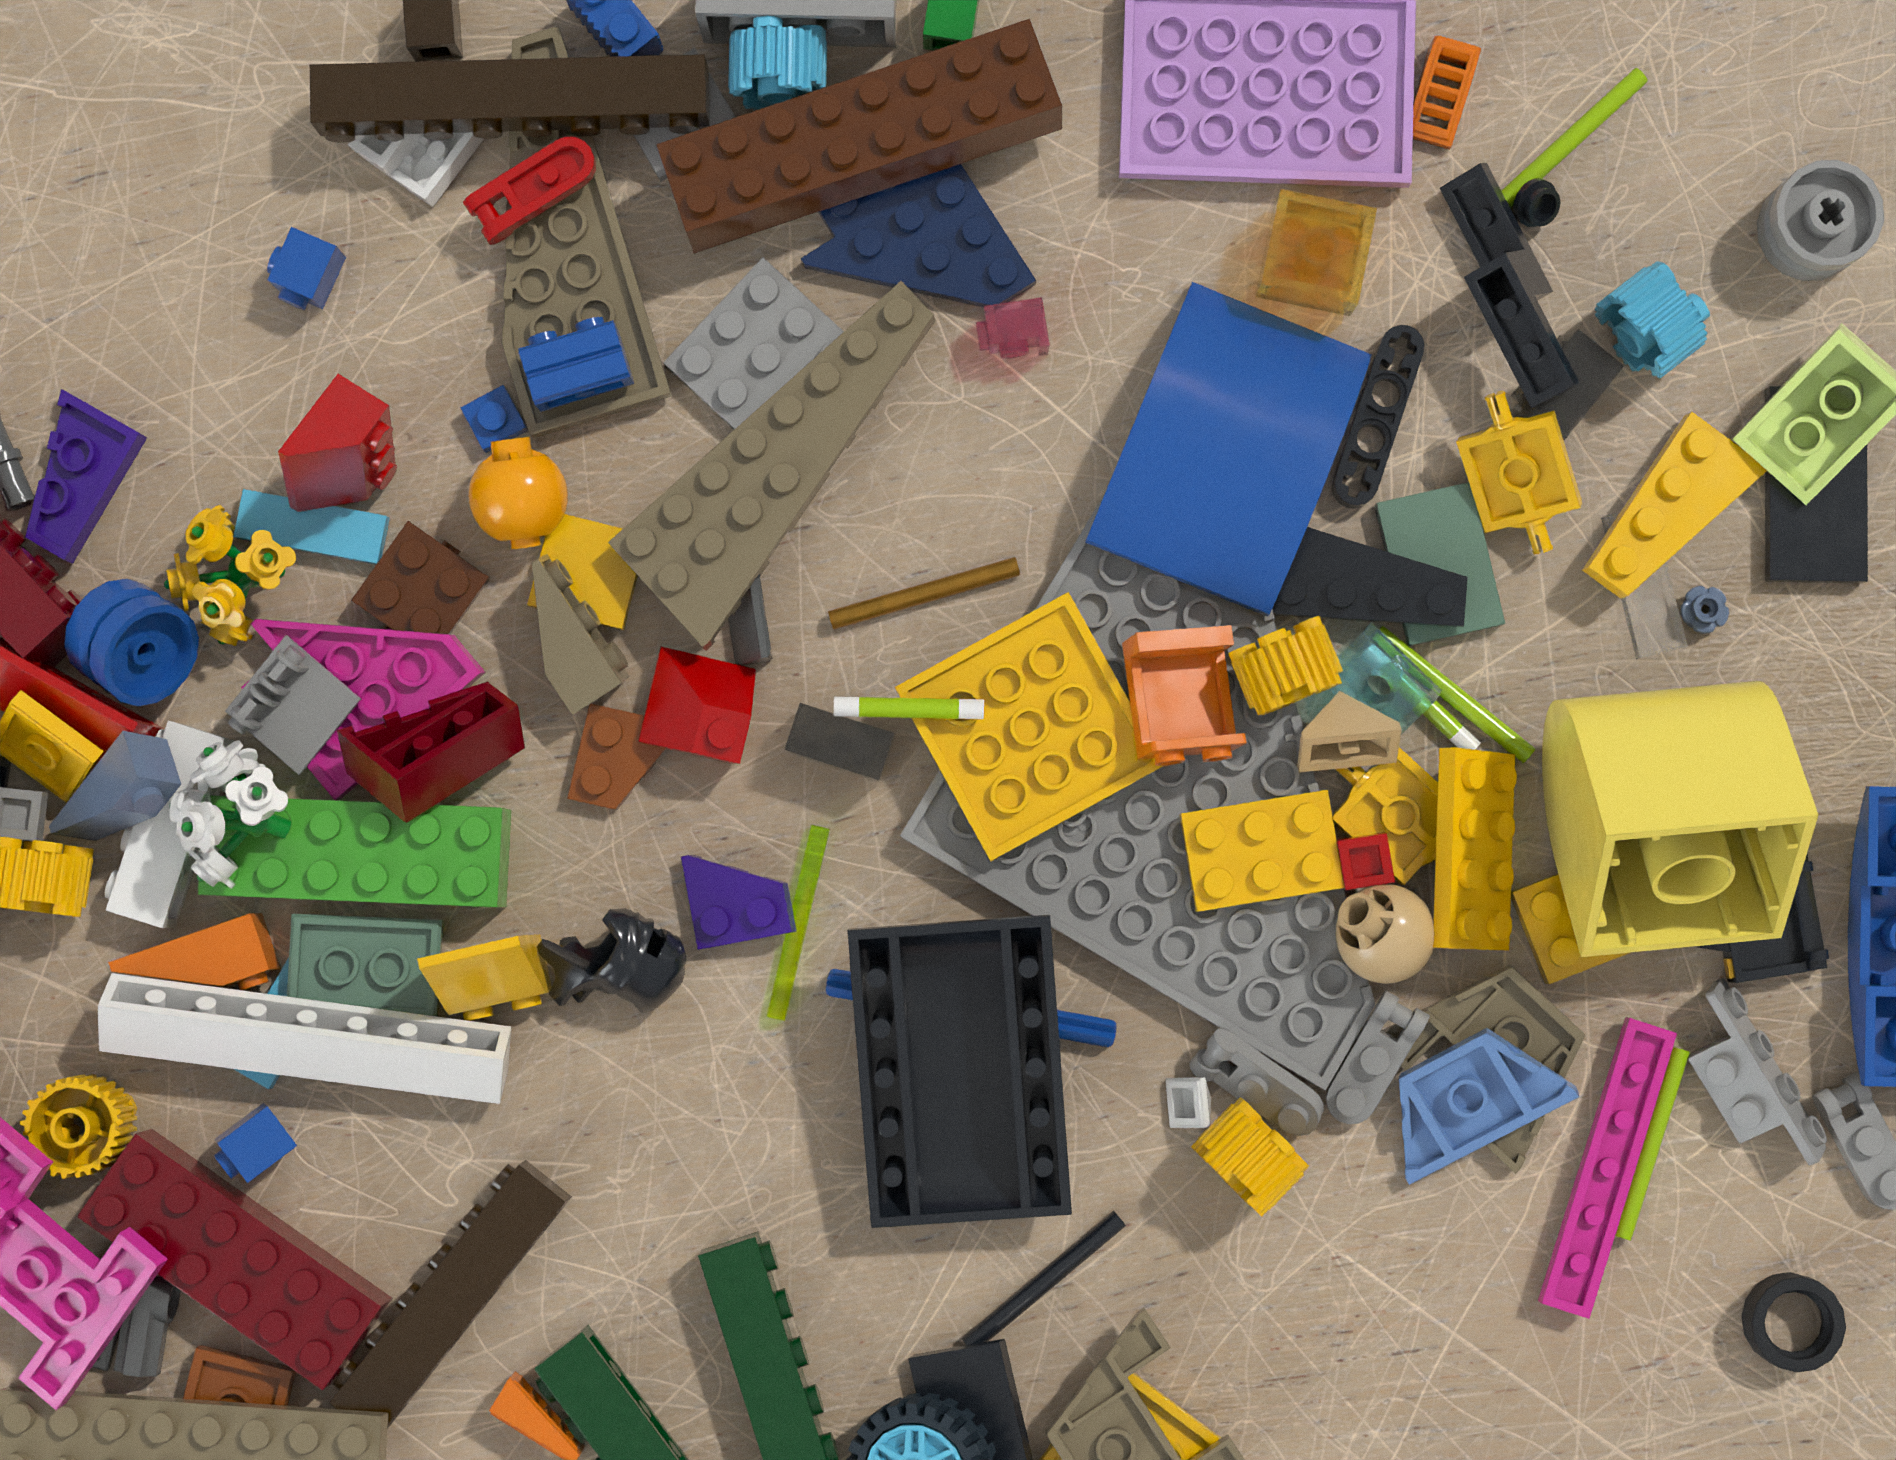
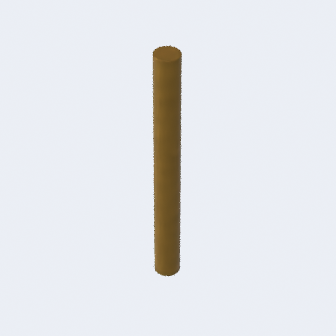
(924, 593)

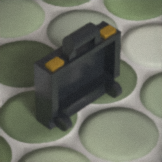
(1796, 952)

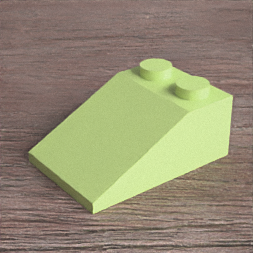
(1822, 415)

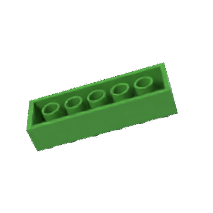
(374, 856)

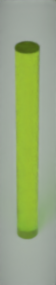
(801, 908)

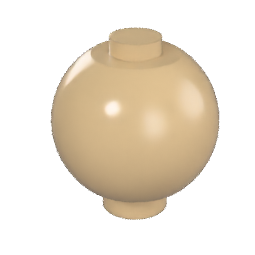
(1385, 933)

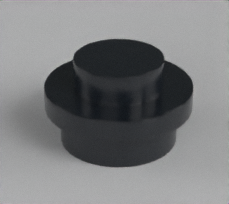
(1536, 203)

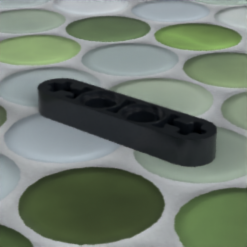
(1373, 415)

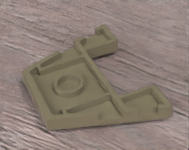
(1516, 1013)
(1108, 1415)

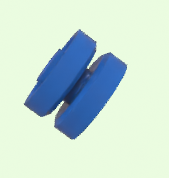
(131, 642)

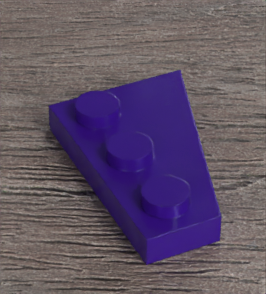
(82, 475)

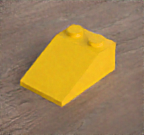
(488, 975)

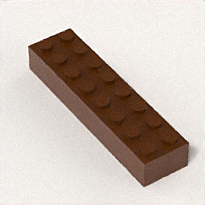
(861, 135)

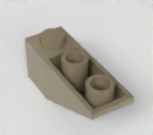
(572, 648)

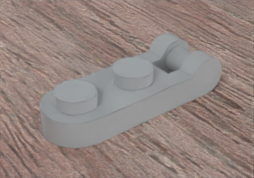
(1373, 1060)
(1259, 1082)
(1862, 1139)

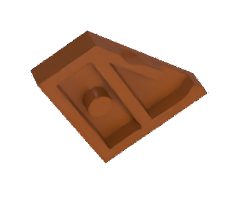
(610, 758)

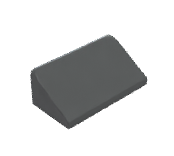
(750, 628)

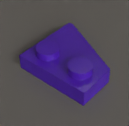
(734, 904)

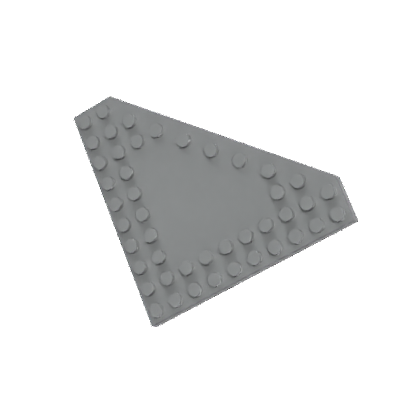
(1126, 882)

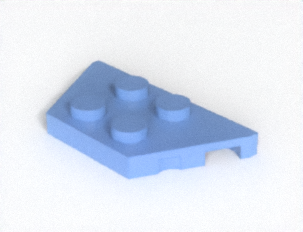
(1472, 1099)

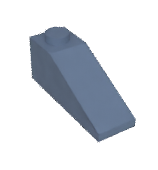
(121, 790)

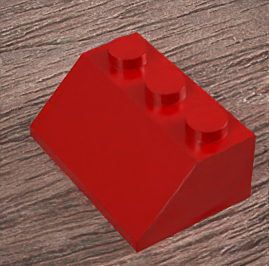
(339, 449)

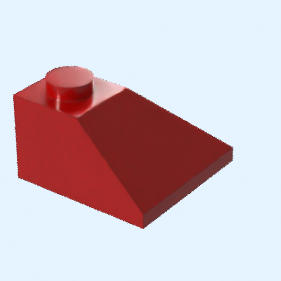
(699, 706)

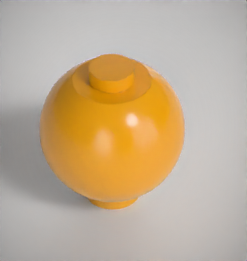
(518, 493)

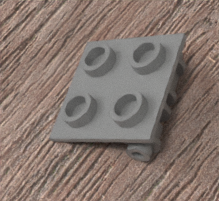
(292, 705)

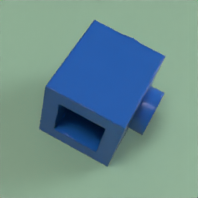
(304, 269)
(253, 1144)

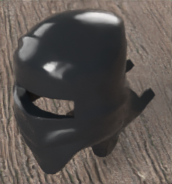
(632, 962)

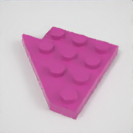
(384, 669)

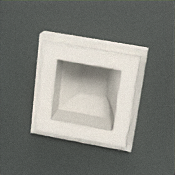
(1188, 1102)

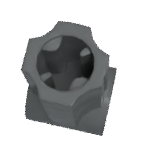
(145, 1330)

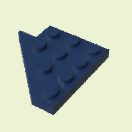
(929, 236)

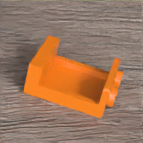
(1181, 694)

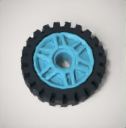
(921, 1431)

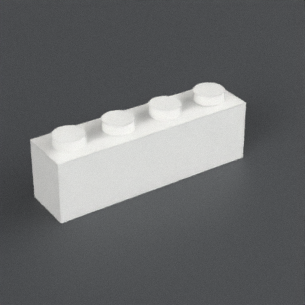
(154, 863)

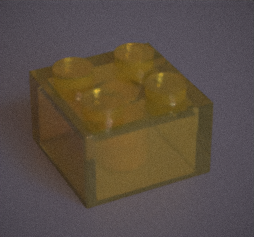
(1316, 252)

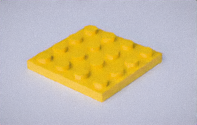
(1050, 730)

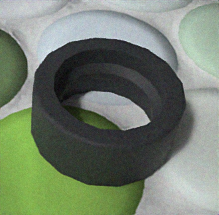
(1831, 1329)

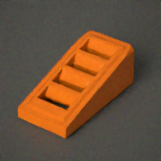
(1457, 53)
(530, 1415)

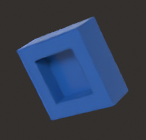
(494, 417)

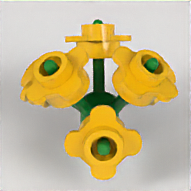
(224, 600)

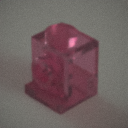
(1013, 328)

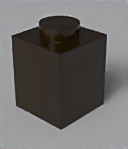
(432, 29)

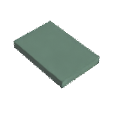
(1446, 533)
(363, 961)

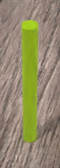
(1577, 132)
(1467, 705)
(1652, 1143)

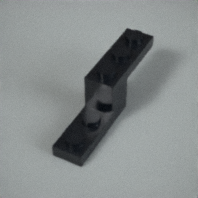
(1509, 285)

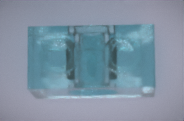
(1377, 655)

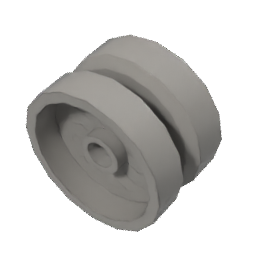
(1820, 220)

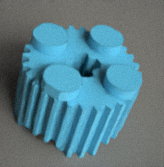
(776, 62)
(1654, 320)

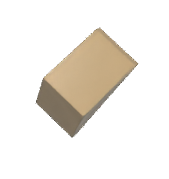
(1348, 736)

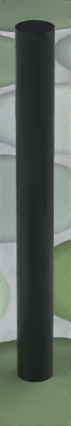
(1045, 1280)

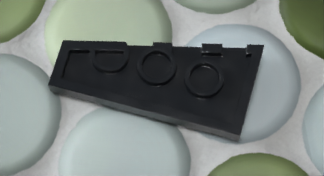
(1363, 583)

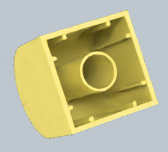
(1675, 816)

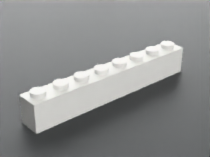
(303, 1038)

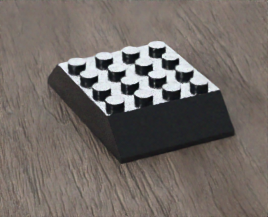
(960, 1071)

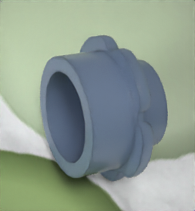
(1692, 613)

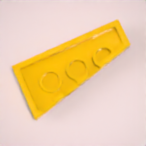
(1677, 497)

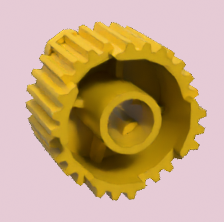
(1286, 666)
(44, 878)
(106, 1117)
(1250, 1156)

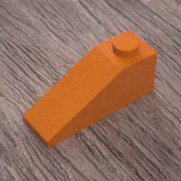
(218, 956)

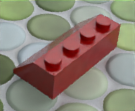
(70, 700)

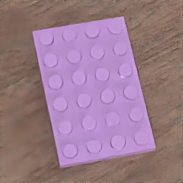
(1268, 91)

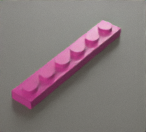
(1607, 1167)

